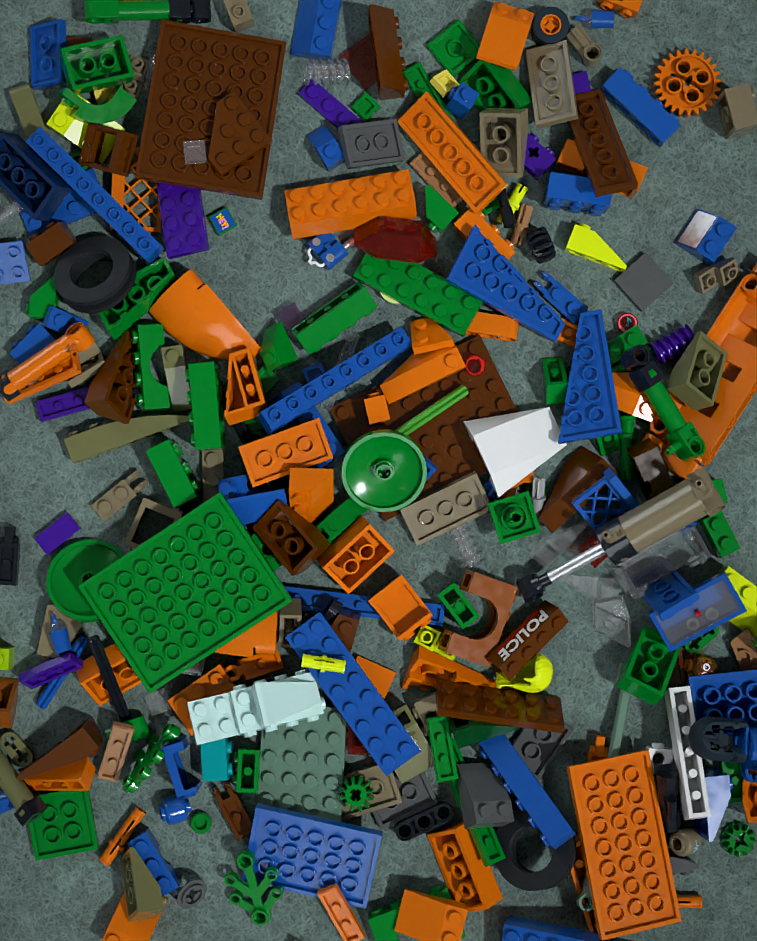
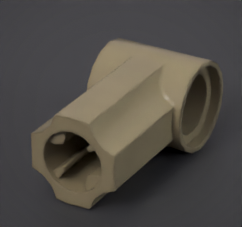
(584, 44)

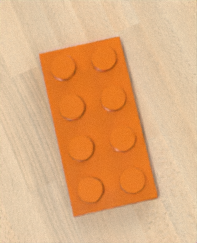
(290, 448)

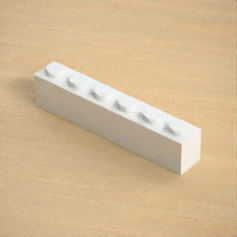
(689, 765)

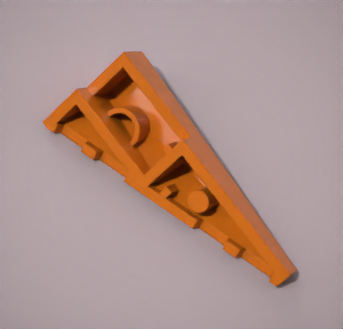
(428, 667)

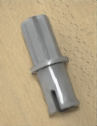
(537, 495)

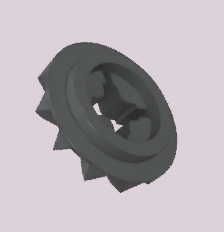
(196, 895)

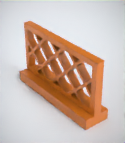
(118, 194)

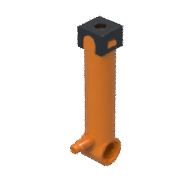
(75, 340)

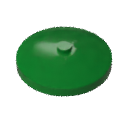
(384, 470)
(73, 567)

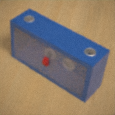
(716, 606)

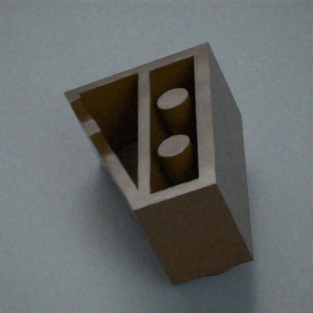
(650, 468)

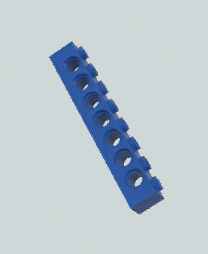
(95, 195)
(334, 380)

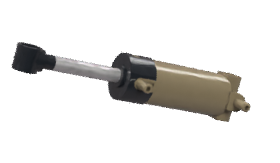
(637, 529)

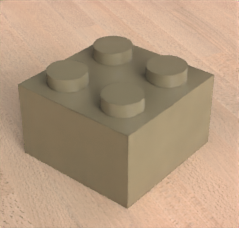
(737, 110)

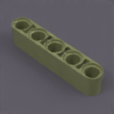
(28, 110)

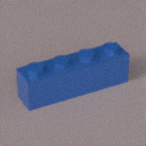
(640, 106)

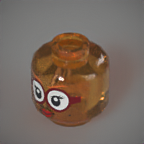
(700, 664)

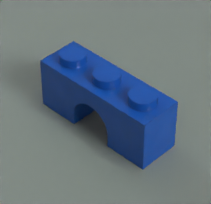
(148, 850)

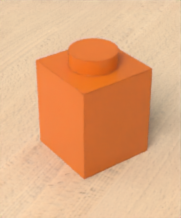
(376, 408)

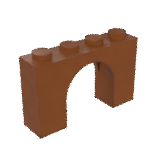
(499, 599)

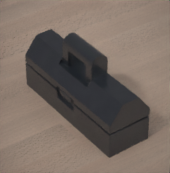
(668, 794)

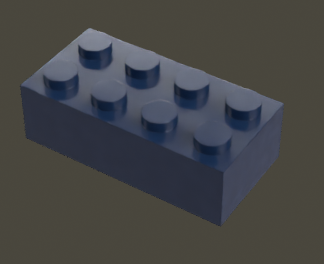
(30, 178)

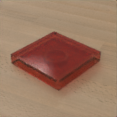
(362, 62)

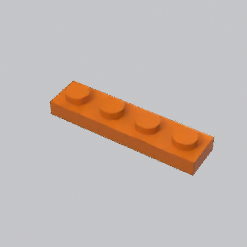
(61, 372)

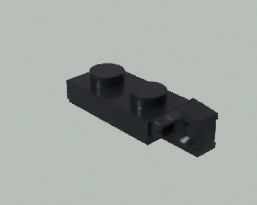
(9, 557)

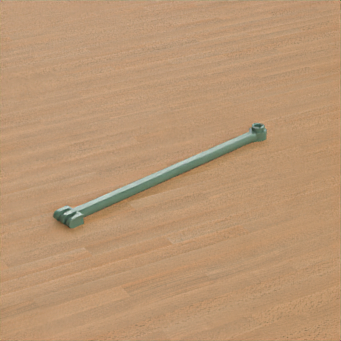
(614, 750)

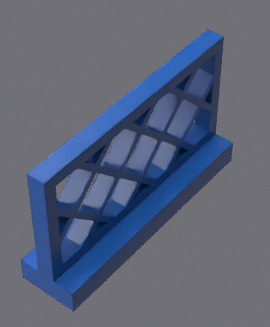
(617, 487)

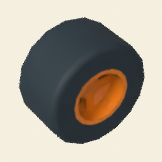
(549, 19)

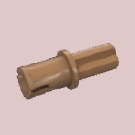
(521, 225)

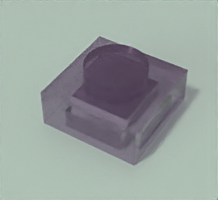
(291, 316)

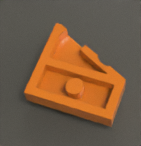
(428, 336)

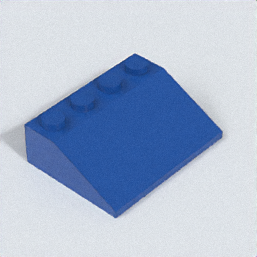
(725, 696)

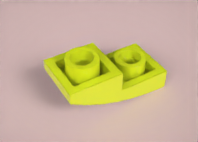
(430, 639)

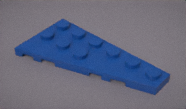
(496, 282)
(590, 394)

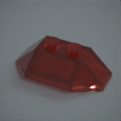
(396, 239)

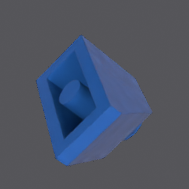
(326, 148)

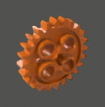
(695, 66)

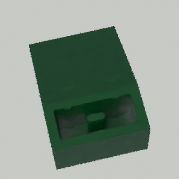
(471, 732)

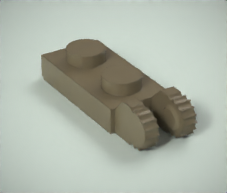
(118, 497)

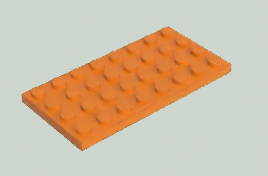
(623, 844)

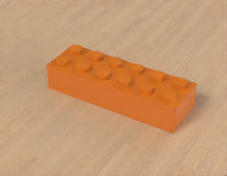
(349, 203)

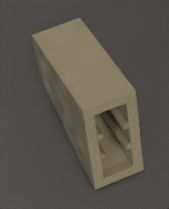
(45, 645)

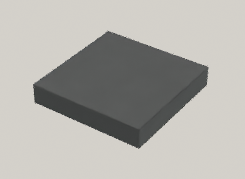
(643, 282)

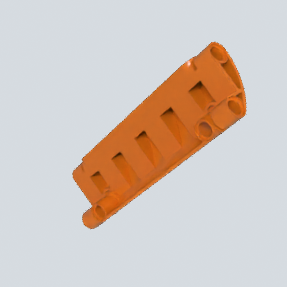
(736, 334)

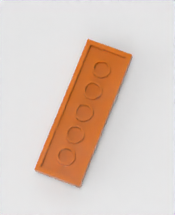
(452, 153)

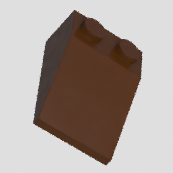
(291, 537)

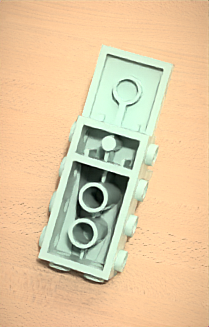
(257, 708)

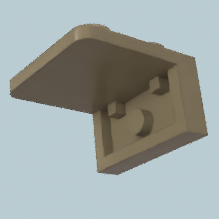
(91, 362)

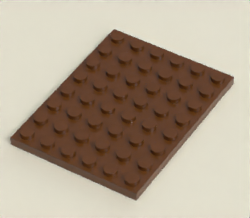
(189, 77)
(444, 437)

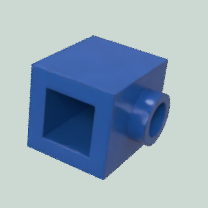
(461, 100)

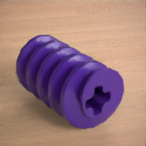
(671, 344)

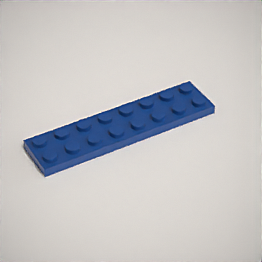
(355, 696)

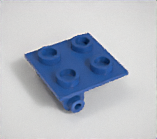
(13, 262)

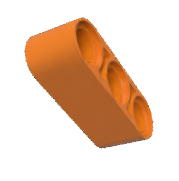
(494, 327)

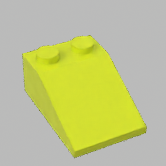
(75, 131)

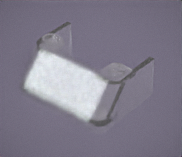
(659, 560)

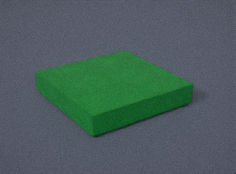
(454, 48)

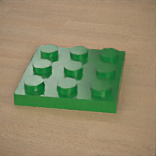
(64, 826)

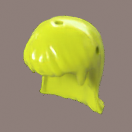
(532, 677)

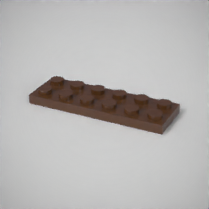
(601, 146)
(499, 706)

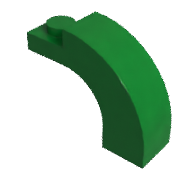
(113, 108)

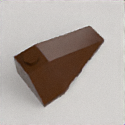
(577, 476)

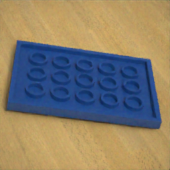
(314, 853)

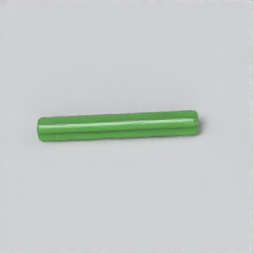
(433, 410)

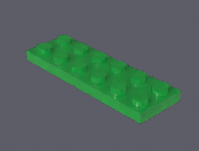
(420, 291)

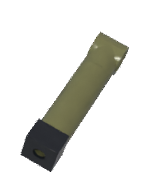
(27, 806)

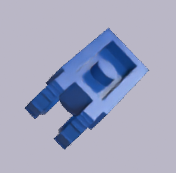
(560, 298)

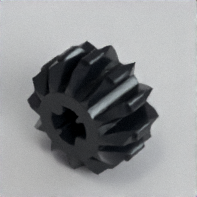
(541, 245)

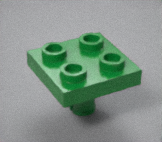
(514, 517)

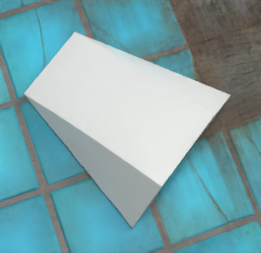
(515, 444)

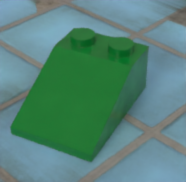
(648, 667)

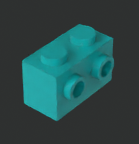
(217, 760)

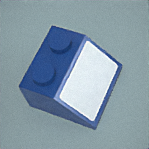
(705, 236)

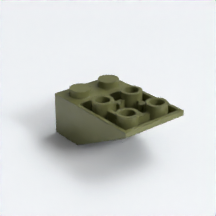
(423, 759)

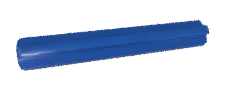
(53, 686)

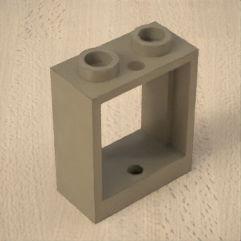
(153, 505)

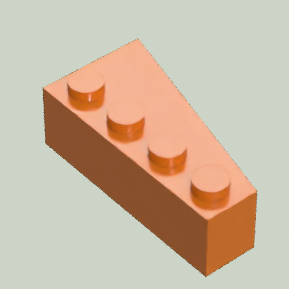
(571, 162)

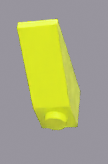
(591, 246)

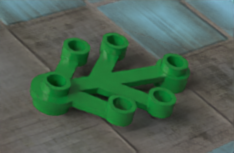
(153, 755)
(254, 890)

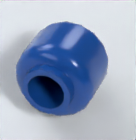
(174, 809)

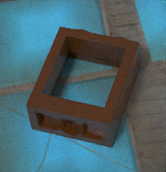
(122, 151)

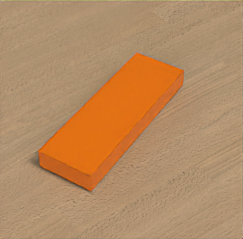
(341, 913)

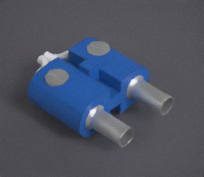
(327, 250)

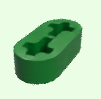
(702, 642)

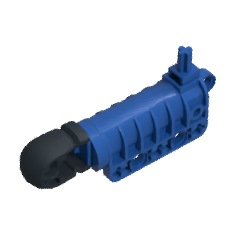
(743, 748)

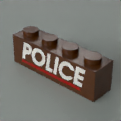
(527, 640)

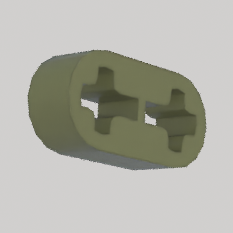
(12, 751)

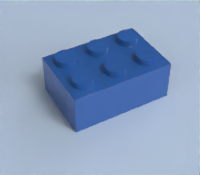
(573, 194)

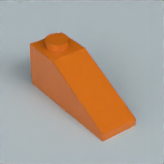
(70, 777)

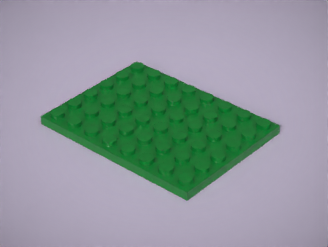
(185, 592)

